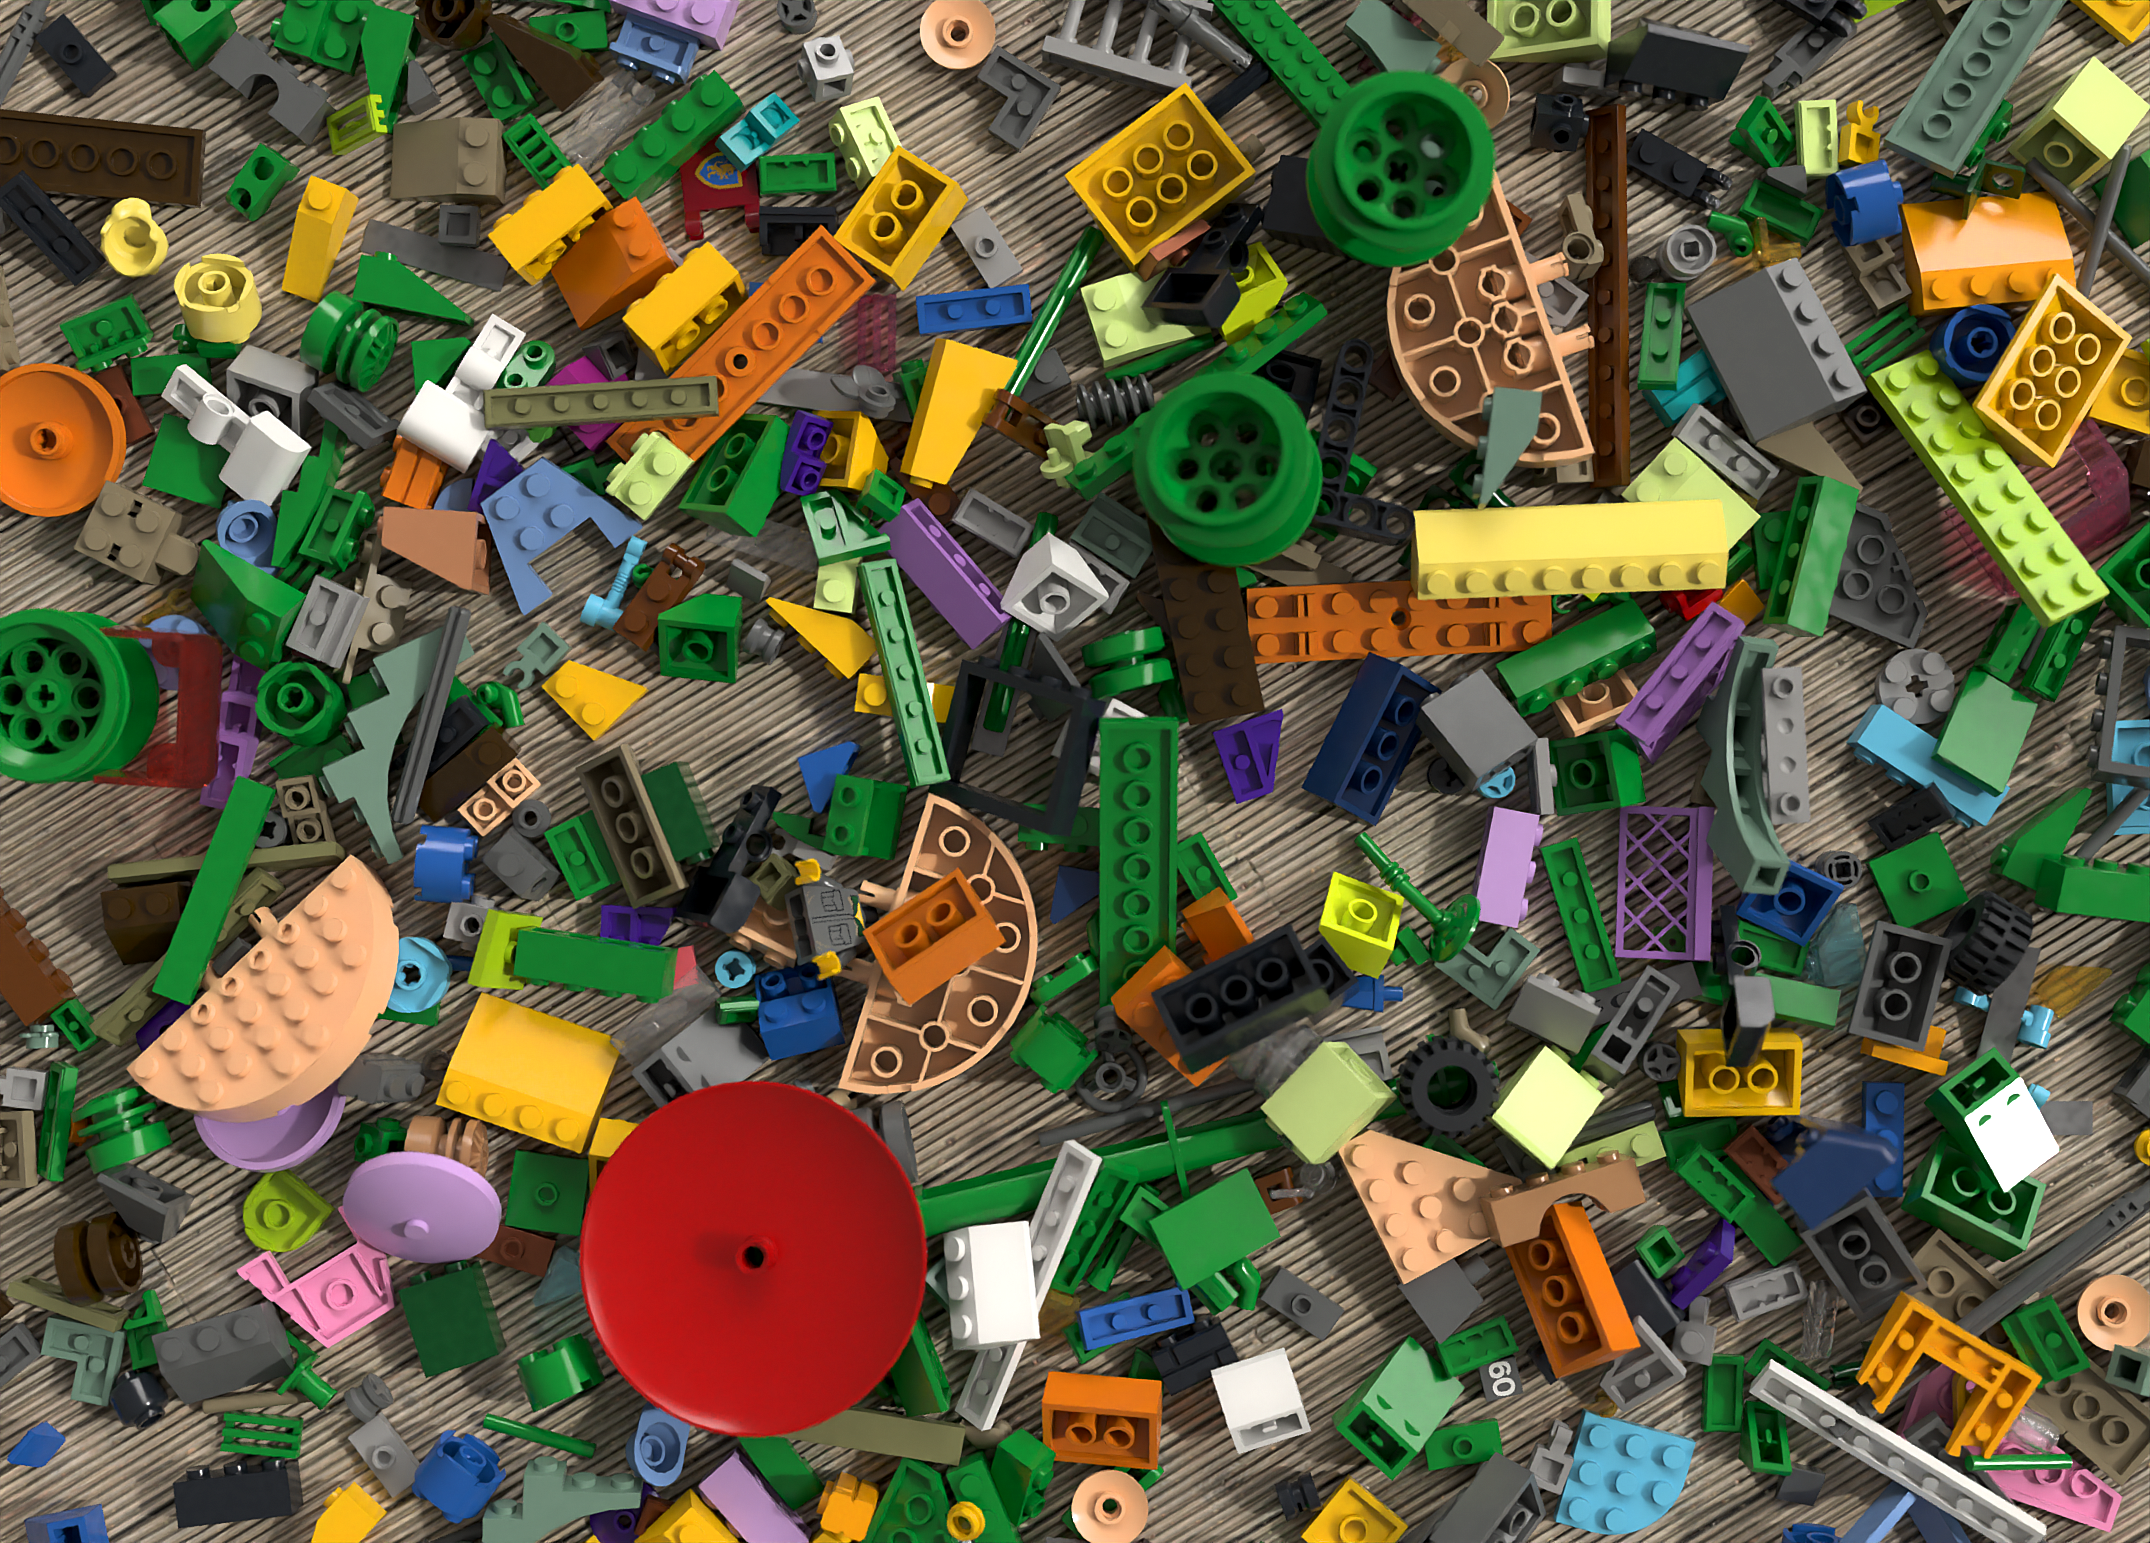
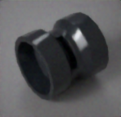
(1298, 1496)

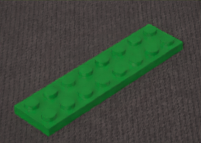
(1136, 845)

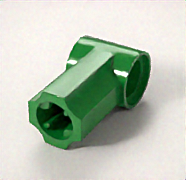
(1215, 1293)

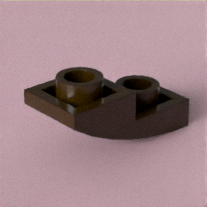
(1866, 418)

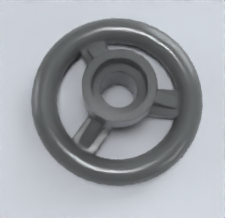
(1136, 1086)

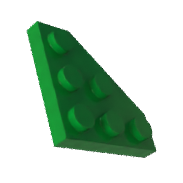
(912, 1508)

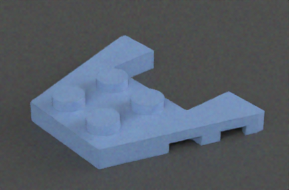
(536, 513)

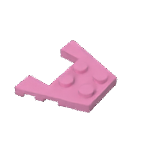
(332, 1297)

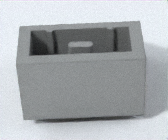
(1553, 1013)

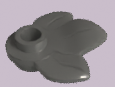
(871, 390)

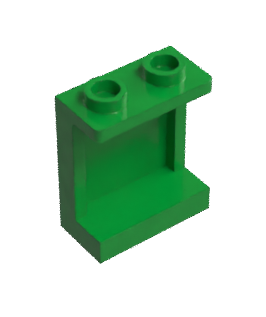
(865, 817)

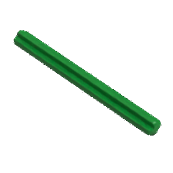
(1054, 309)
(1014, 643)

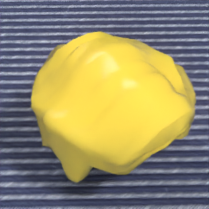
(133, 240)

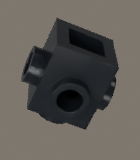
(1558, 122)

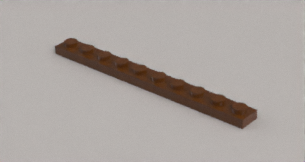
(1609, 298)

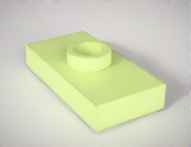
(1817, 137)

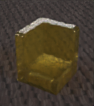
(1770, 247)
(1057, 1311)

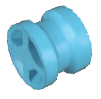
(1504, 782)
(744, 963)

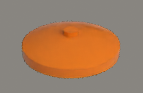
(57, 440)

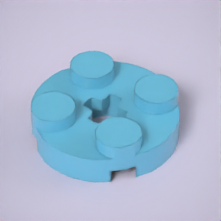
(434, 973)

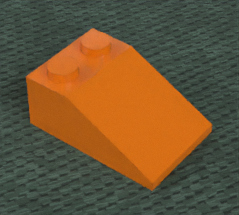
(613, 264)

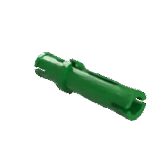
(1116, 1250)

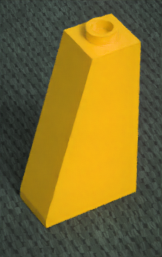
(951, 408)

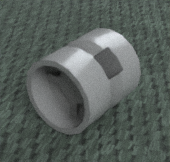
(1686, 254)

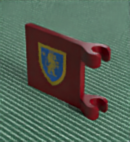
(716, 184)

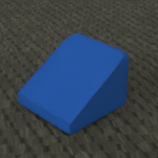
(37, 1446)

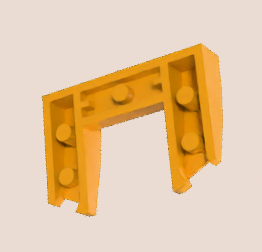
(2001, 1379)

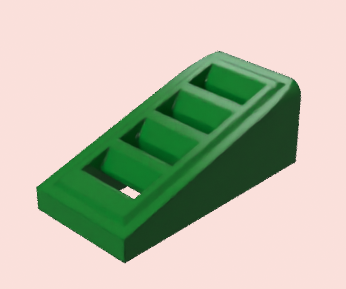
(521, 131)

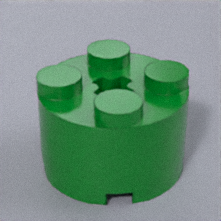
(302, 724)
(1052, 1049)
(560, 1374)

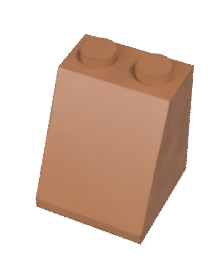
(442, 541)

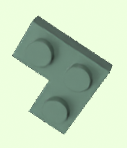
(1494, 974)
(94, 1349)

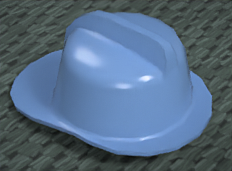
(249, 532)
(657, 1446)

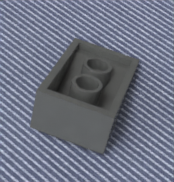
(1863, 1256)

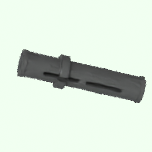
(1189, 22)

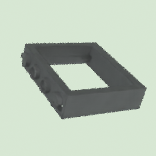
(2104, 719)

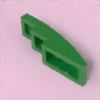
(300, 507)

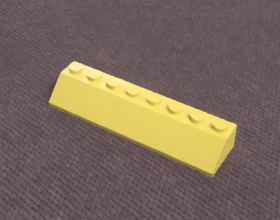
(1569, 549)

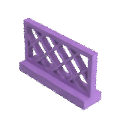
(1681, 682)
(1698, 884)

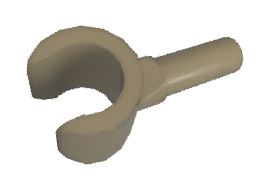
(1251, 148)

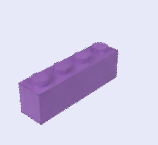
(945, 574)

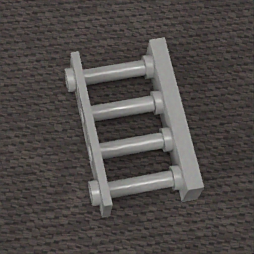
(1132, 71)
(1784, 746)

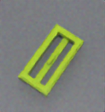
(365, 133)

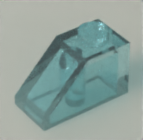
(1837, 949)

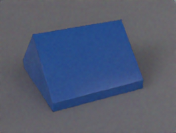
(820, 772)
(1797, 908)

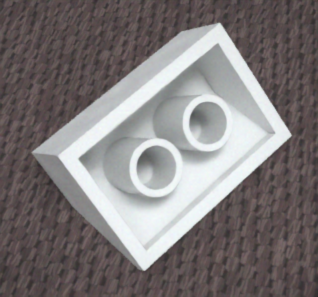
(991, 1286)

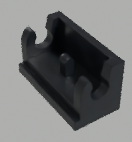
(787, 228)

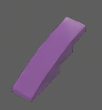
(238, 732)

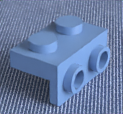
(655, 49)

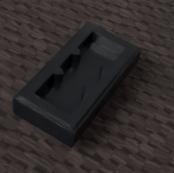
(76, 55)
(1911, 816)

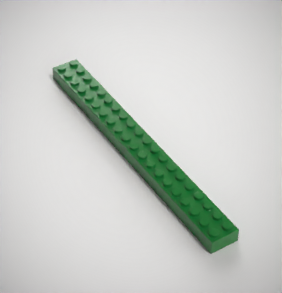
(1289, 56)

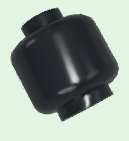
(138, 1399)

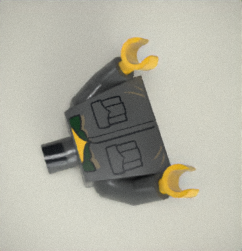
(826, 920)

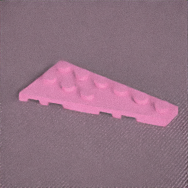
(2065, 1492)

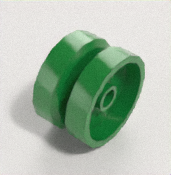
(1125, 657)

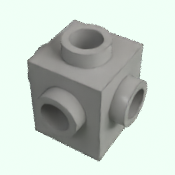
(826, 68)
(462, 920)

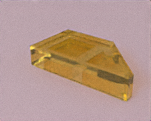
(2068, 986)

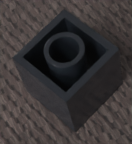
(1334, 976)

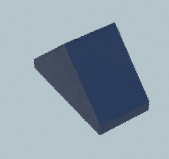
(1072, 890)

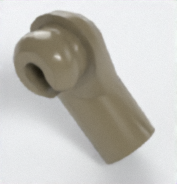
(1459, 1028)
(988, 1438)

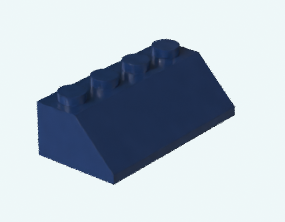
(1370, 739)

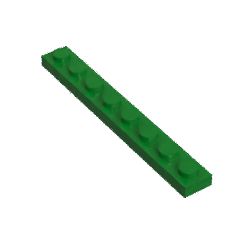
(1245, 356)

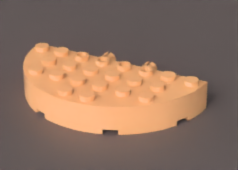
(1480, 325)
(286, 1010)
(966, 1016)

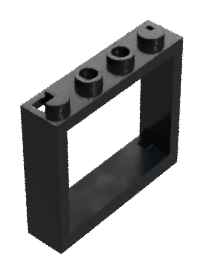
(1073, 759)

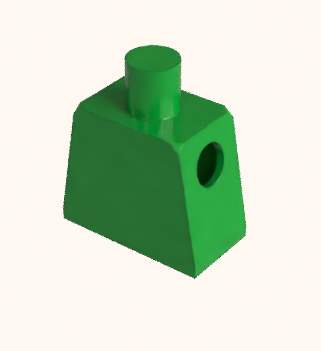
(197, 27)

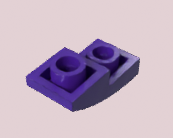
(801, 461)

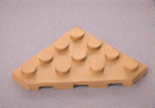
(1419, 1199)

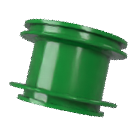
(1425, 111)
(1172, 442)
(112, 665)

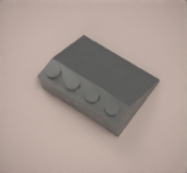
(1775, 351)

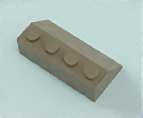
(631, 826)

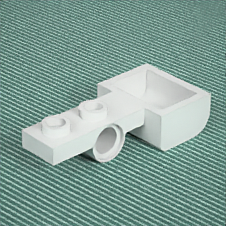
(450, 419)
(261, 447)

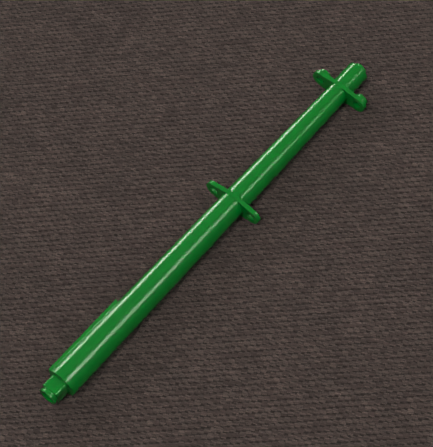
(1154, 1156)

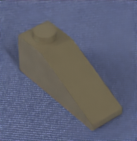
(1805, 454)

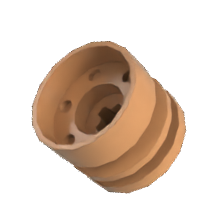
(463, 1143)

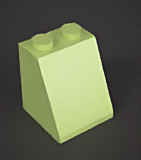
(2081, 125)
(1327, 1102)
(1545, 1105)

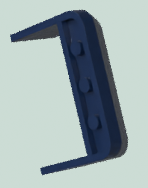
(1825, 1161)

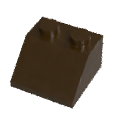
(144, 919)

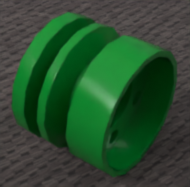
(349, 341)
(120, 1128)

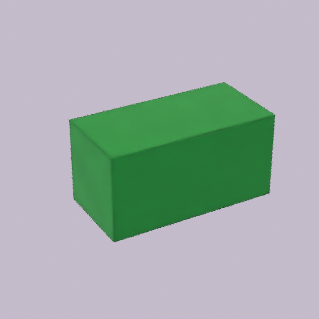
(75, 1024)

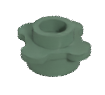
(42, 1036)

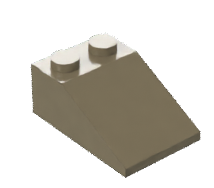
(449, 161)

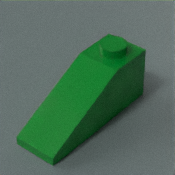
(388, 46)
(394, 288)
(2043, 836)

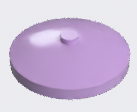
(278, 1140)
(422, 1207)

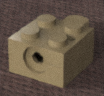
(137, 538)

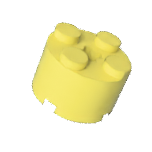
(218, 299)

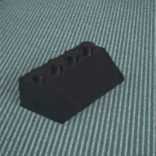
(1240, 999)

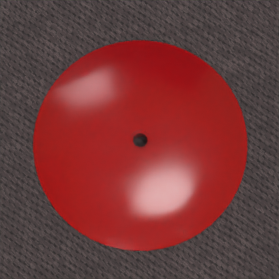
(673, 1274)

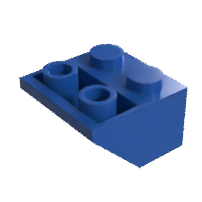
(798, 1011)
(68, 1526)

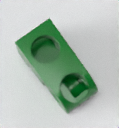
(260, 182)

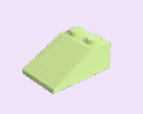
(1551, 30)
(1120, 323)
(1683, 477)

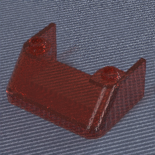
(195, 755)

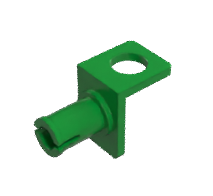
(304, 1378)

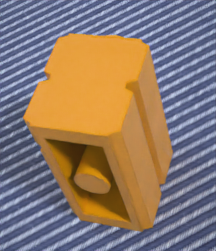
(848, 1505)

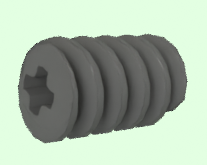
(1114, 401)

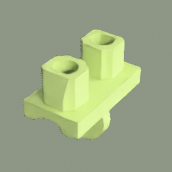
(1065, 450)

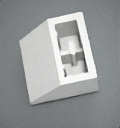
(1261, 1400)

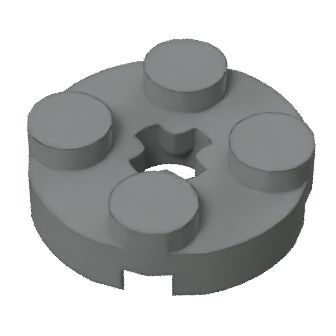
(1927, 667)

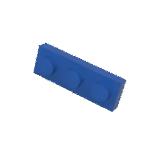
(974, 310)
(1885, 1116)
(1134, 1317)

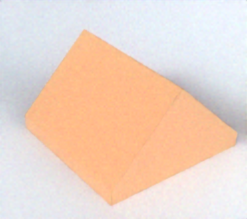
(1594, 704)

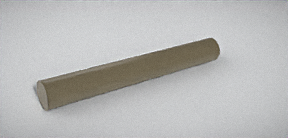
(252, 1401)

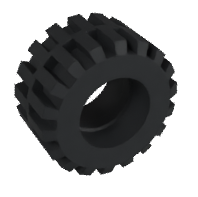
(1987, 942)
(1474, 1104)

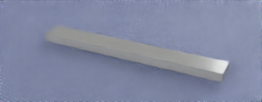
(794, 390)

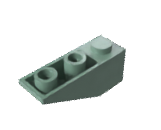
(1511, 427)

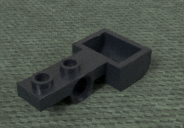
(1205, 288)
(719, 893)
(1745, 997)
(1640, 1295)

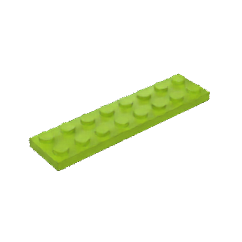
(1987, 488)

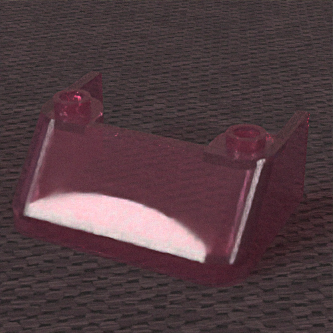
(2088, 527)

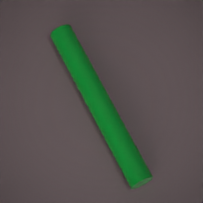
(1162, 358)
(539, 1435)
(2018, 1462)

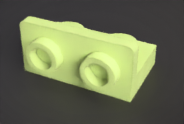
(864, 139)
(648, 474)

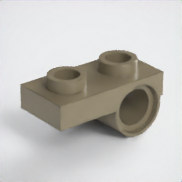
(1580, 239)

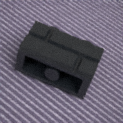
(1193, 1354)

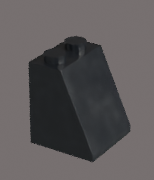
(1288, 210)

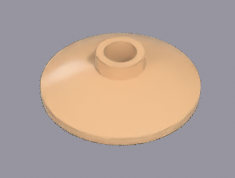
(947, 16)
(1489, 80)
(2130, 1317)
(1113, 1526)

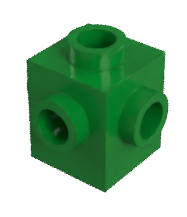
(379, 1139)

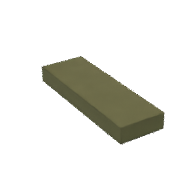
(53, 1298)

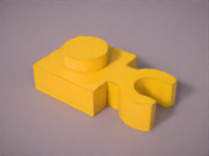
(1857, 140)

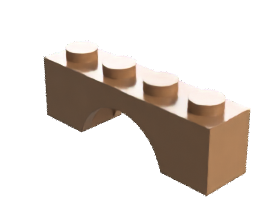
(1517, 1211)

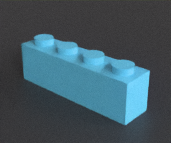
(1906, 755)

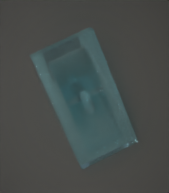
(561, 1278)

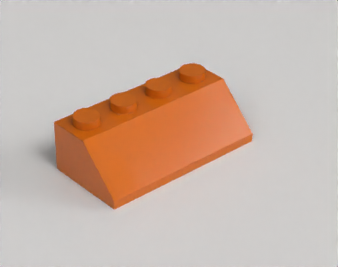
(1571, 1292)

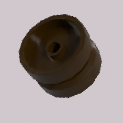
(97, 1259)

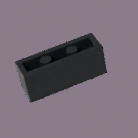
(238, 1492)

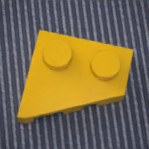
(592, 696)

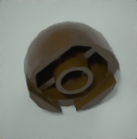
(453, 22)

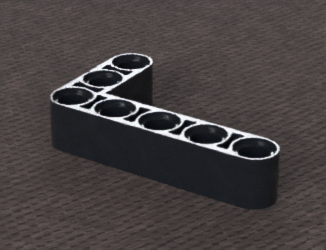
(1340, 453)

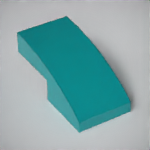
(757, 132)

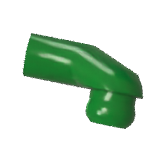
(503, 699)

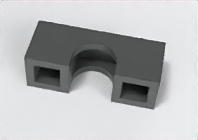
(248, 68)

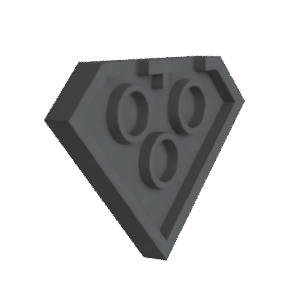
(1876, 583)

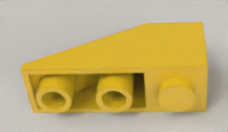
(835, 637)

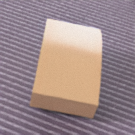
(498, 798)

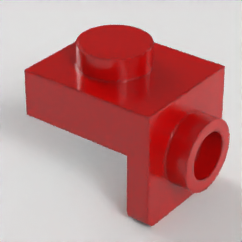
(1689, 602)

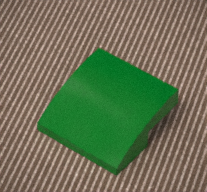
(186, 465)

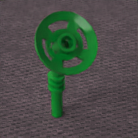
(1452, 927)

